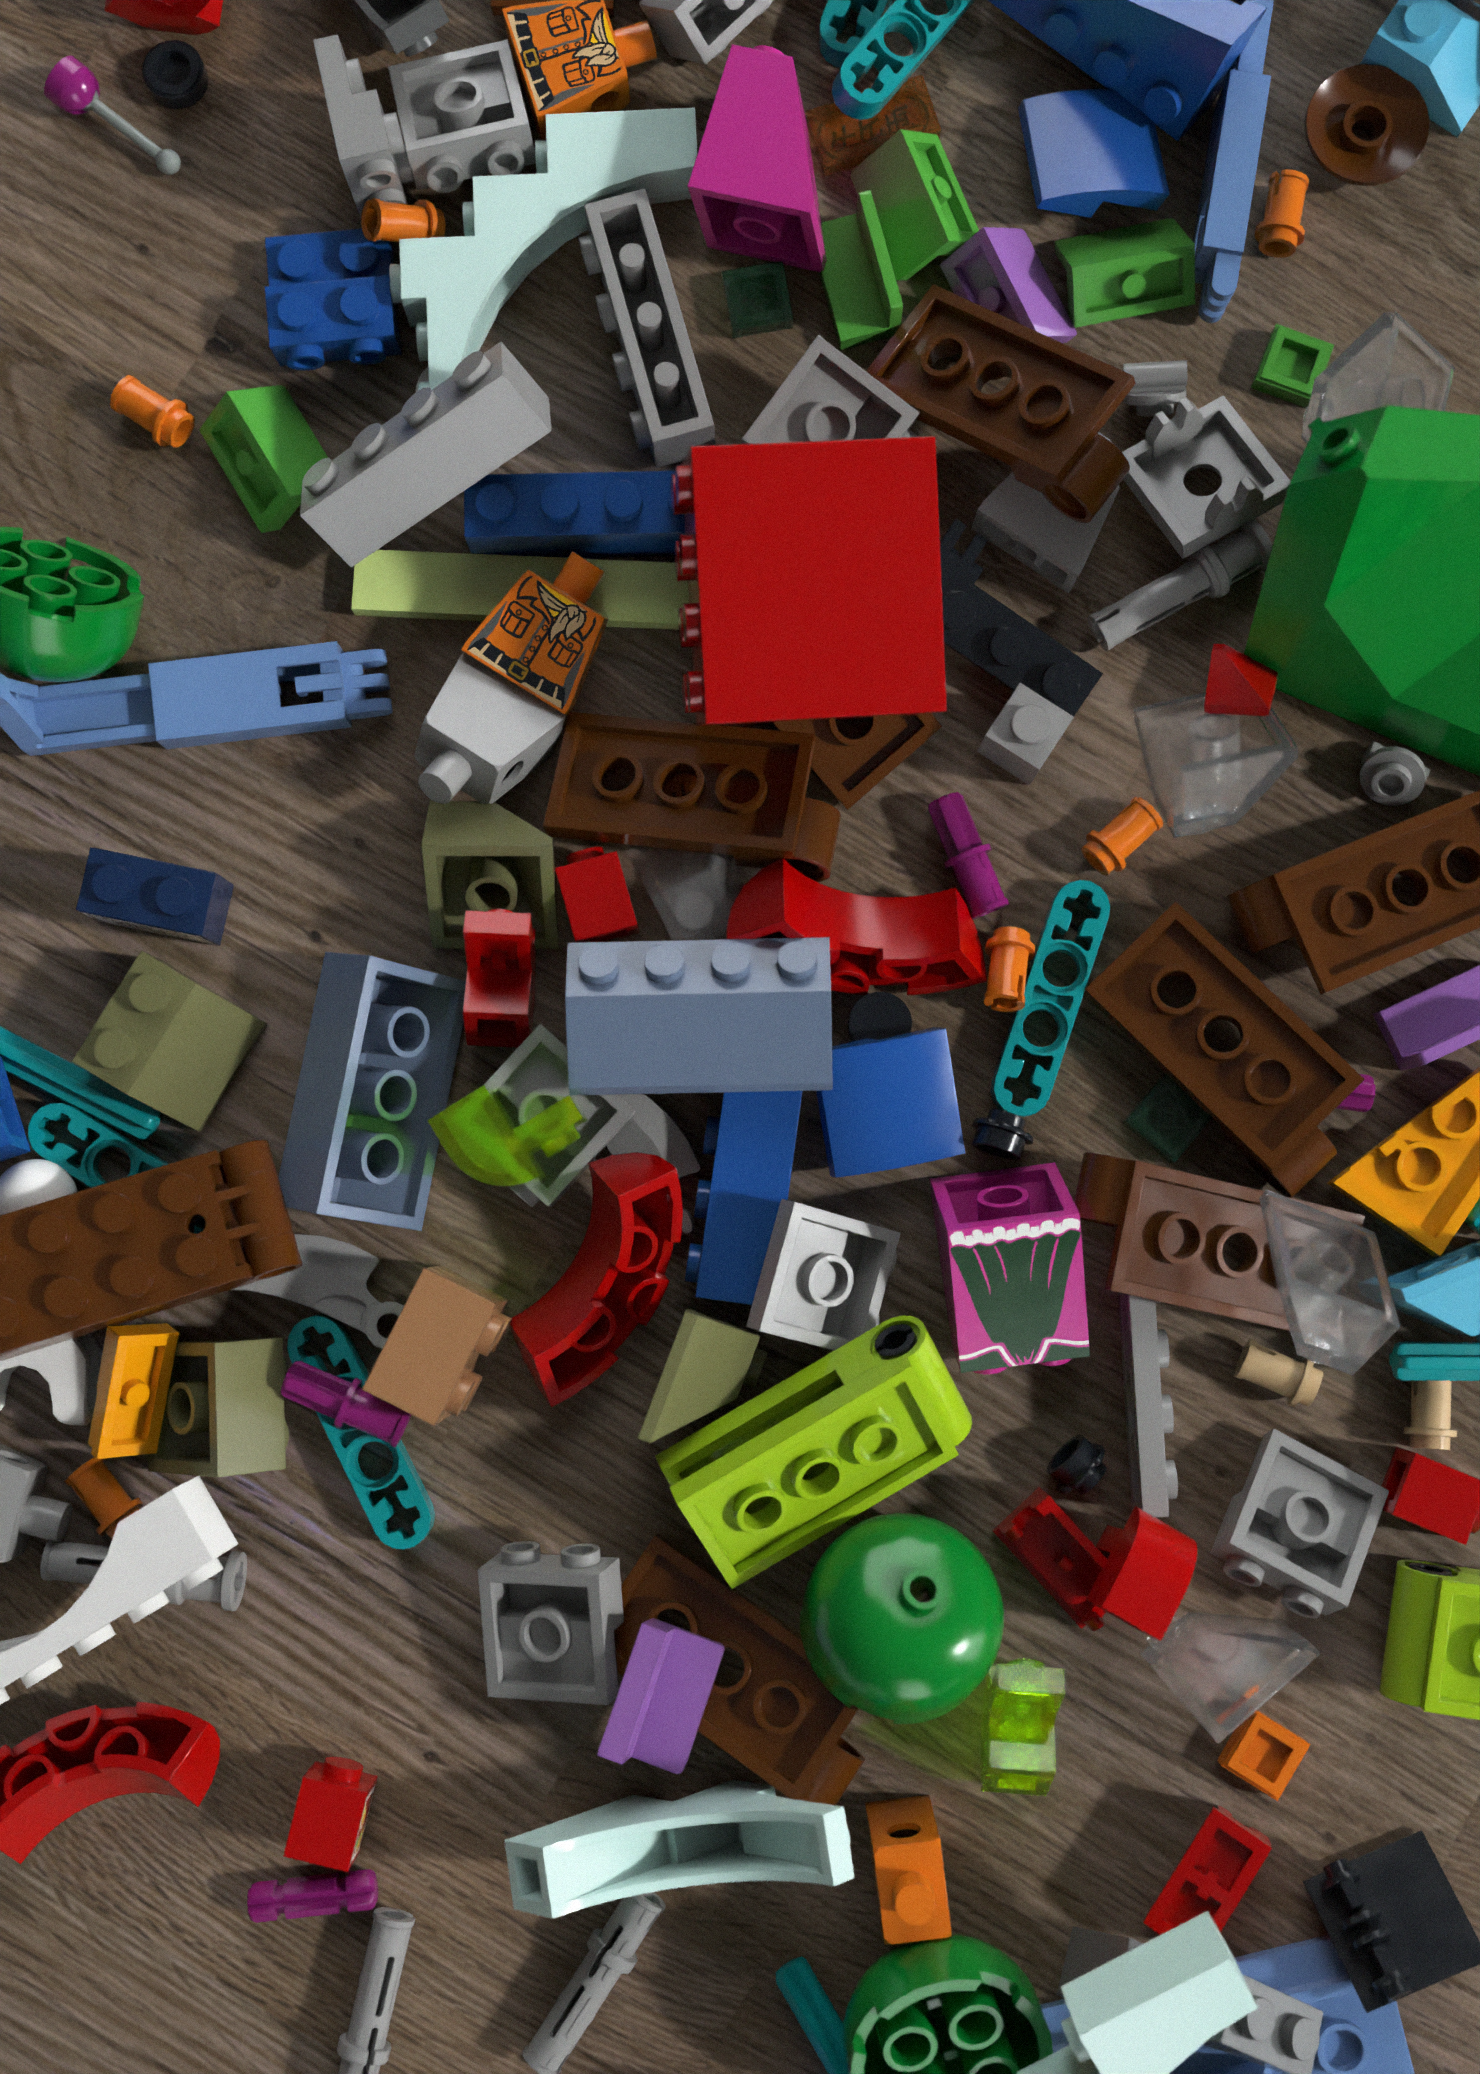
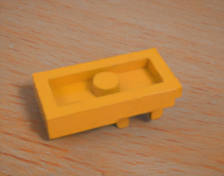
(132, 1389)

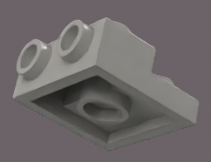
(462, 116)
(365, 137)
(829, 401)
(538, 1079)
(822, 1276)
(1300, 1526)
(551, 1623)

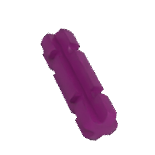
(312, 1896)

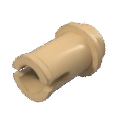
(1279, 1373)
(1430, 1415)

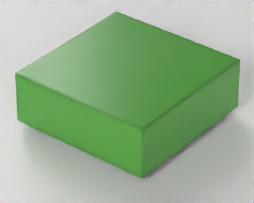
(1291, 365)

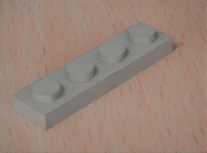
(1146, 1409)

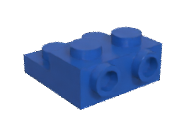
(330, 299)

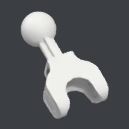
(72, 1364)

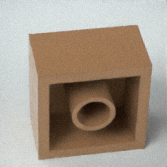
(437, 1346)

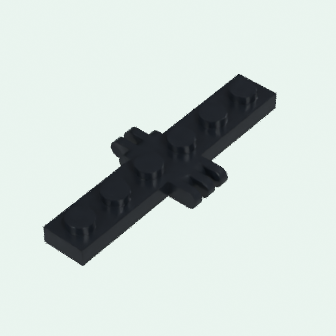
(1000, 638)

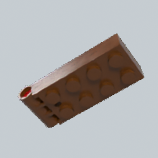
(135, 1249)

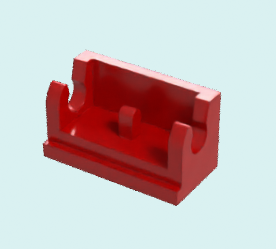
(1055, 1555)
(1210, 1873)

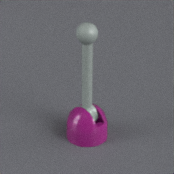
(77, 91)

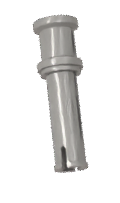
(1206, 573)
(69, 1563)

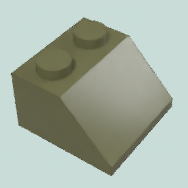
(169, 1041)
(224, 1409)

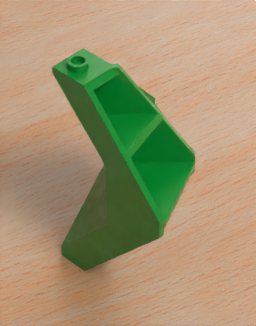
(1380, 579)

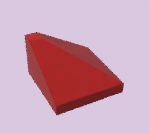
(1238, 684)

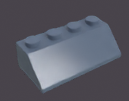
(699, 1016)
(366, 1086)

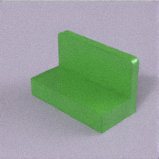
(915, 200)
(1128, 271)
(860, 277)
(263, 451)

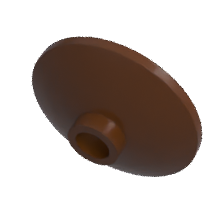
(1370, 101)

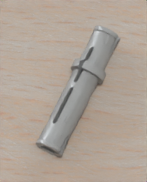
(608, 1957)
(365, 2042)

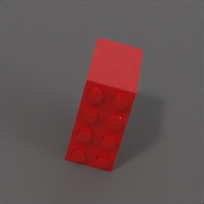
(810, 580)

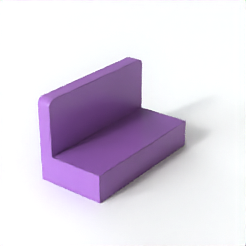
(1007, 277)
(1433, 1020)
(662, 1697)

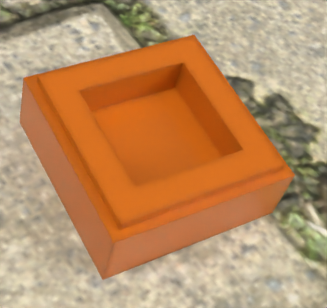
(1263, 1753)

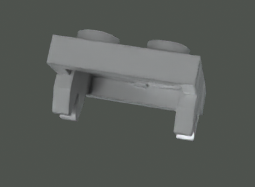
(1212, 440)

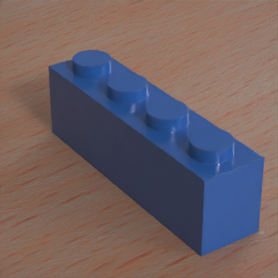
(572, 512)
(740, 1204)

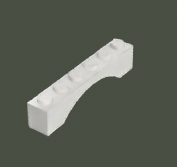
(149, 1552)

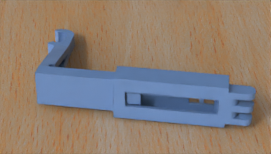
(1231, 173)
(198, 701)

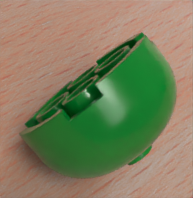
(62, 618)
(878, 1638)
(944, 2011)

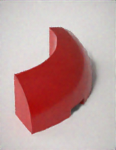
(873, 940)
(611, 1282)
(98, 1757)

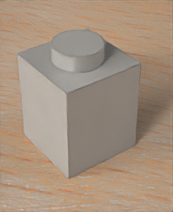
(1024, 733)

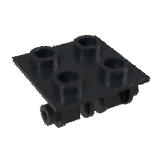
(1394, 1921)

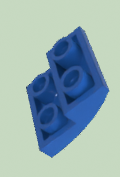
(1091, 151)
(890, 1104)

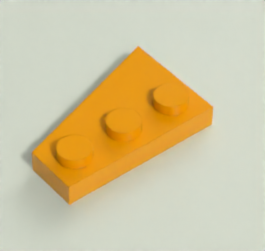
(1425, 1171)

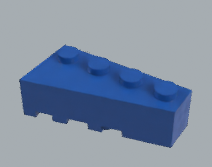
(1152, 52)

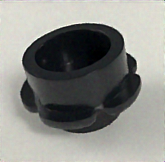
(1001, 1134)
(1077, 1465)

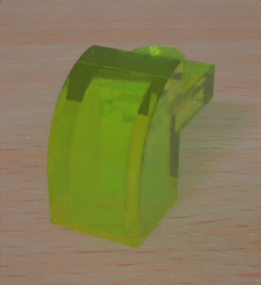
(490, 1146)
(1020, 1727)

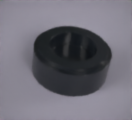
(175, 74)
(879, 1017)

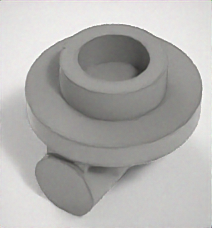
(1157, 386)
(1392, 774)

